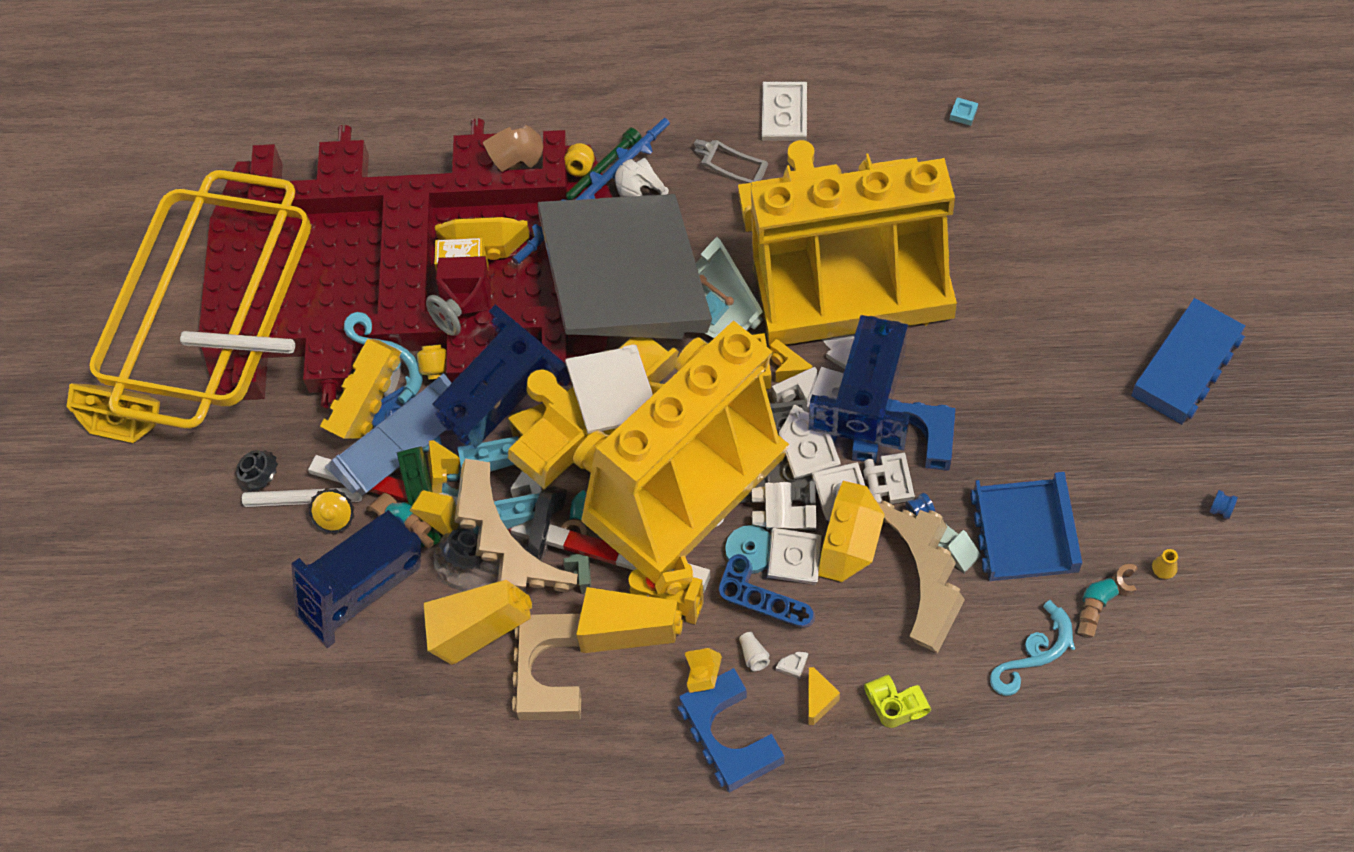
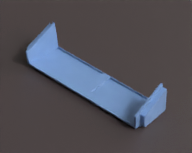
(375, 453)

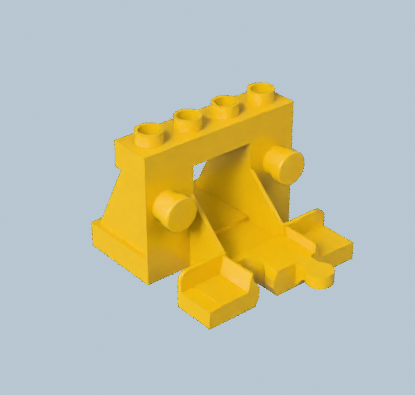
(849, 245)
(676, 459)

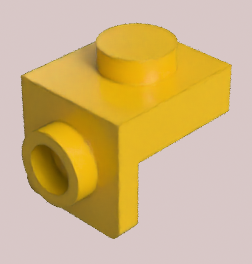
(676, 580)

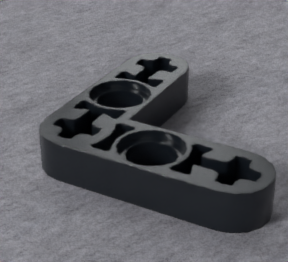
(548, 503)

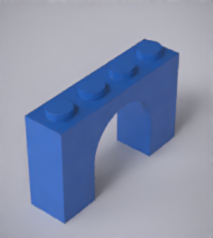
(936, 425)
(733, 766)

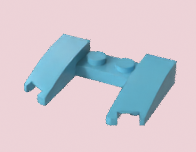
(512, 510)

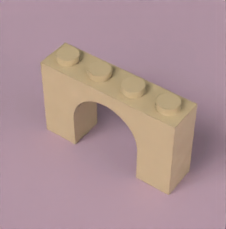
(534, 699)

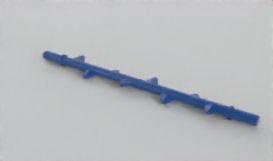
(598, 182)

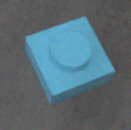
(964, 111)
(716, 307)

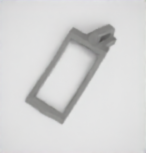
(710, 150)

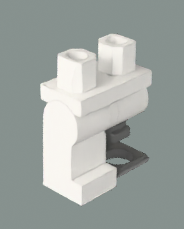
(779, 507)

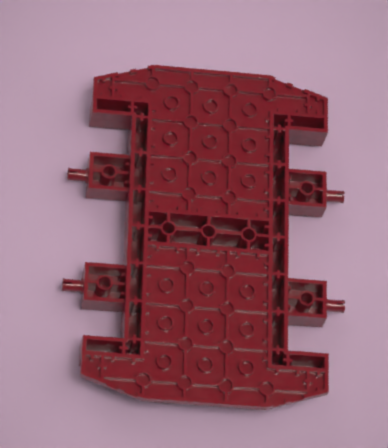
(377, 257)

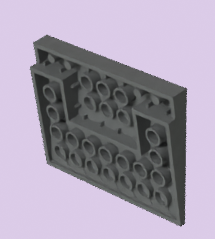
(624, 267)

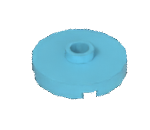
(747, 536)

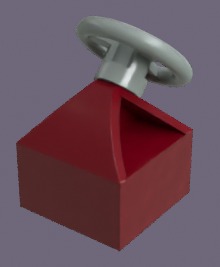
(462, 289)

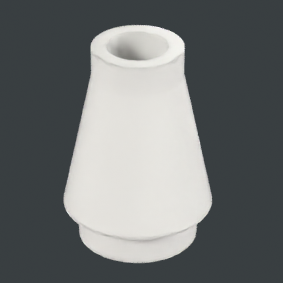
(754, 653)

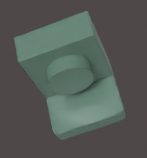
(579, 565)

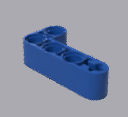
(768, 597)

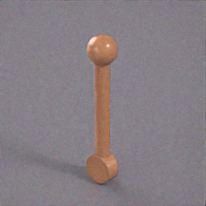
(728, 300)

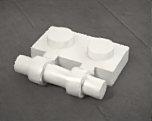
(896, 477)

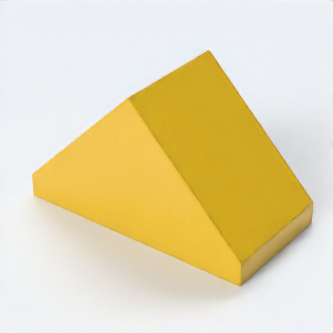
(436, 510)
(821, 696)

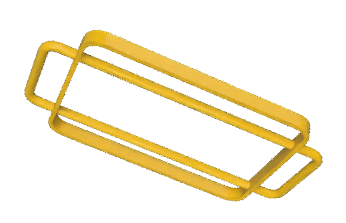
(198, 198)

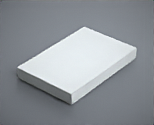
(784, 111)

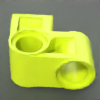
(909, 704)

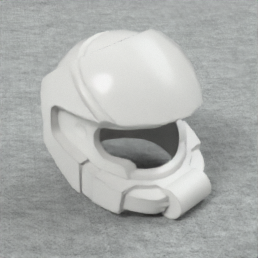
(633, 175)

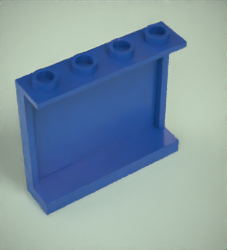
(1026, 529)

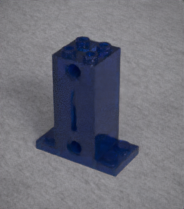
(495, 381)
(867, 388)
(354, 574)

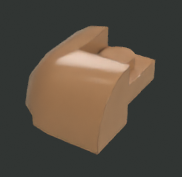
(514, 147)

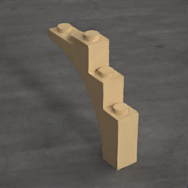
(494, 541)
(938, 601)

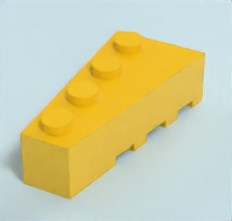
(363, 390)

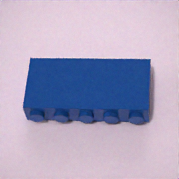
(1189, 361)

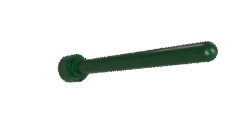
(629, 139)

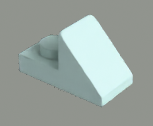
(961, 548)

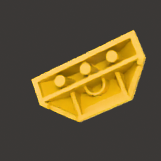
(499, 234)
(92, 410)
(851, 533)

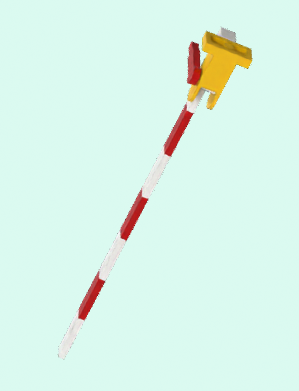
(689, 600)

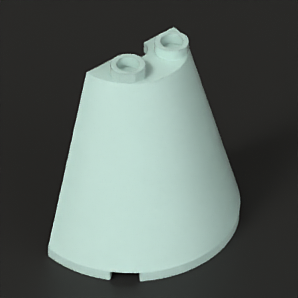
(724, 275)

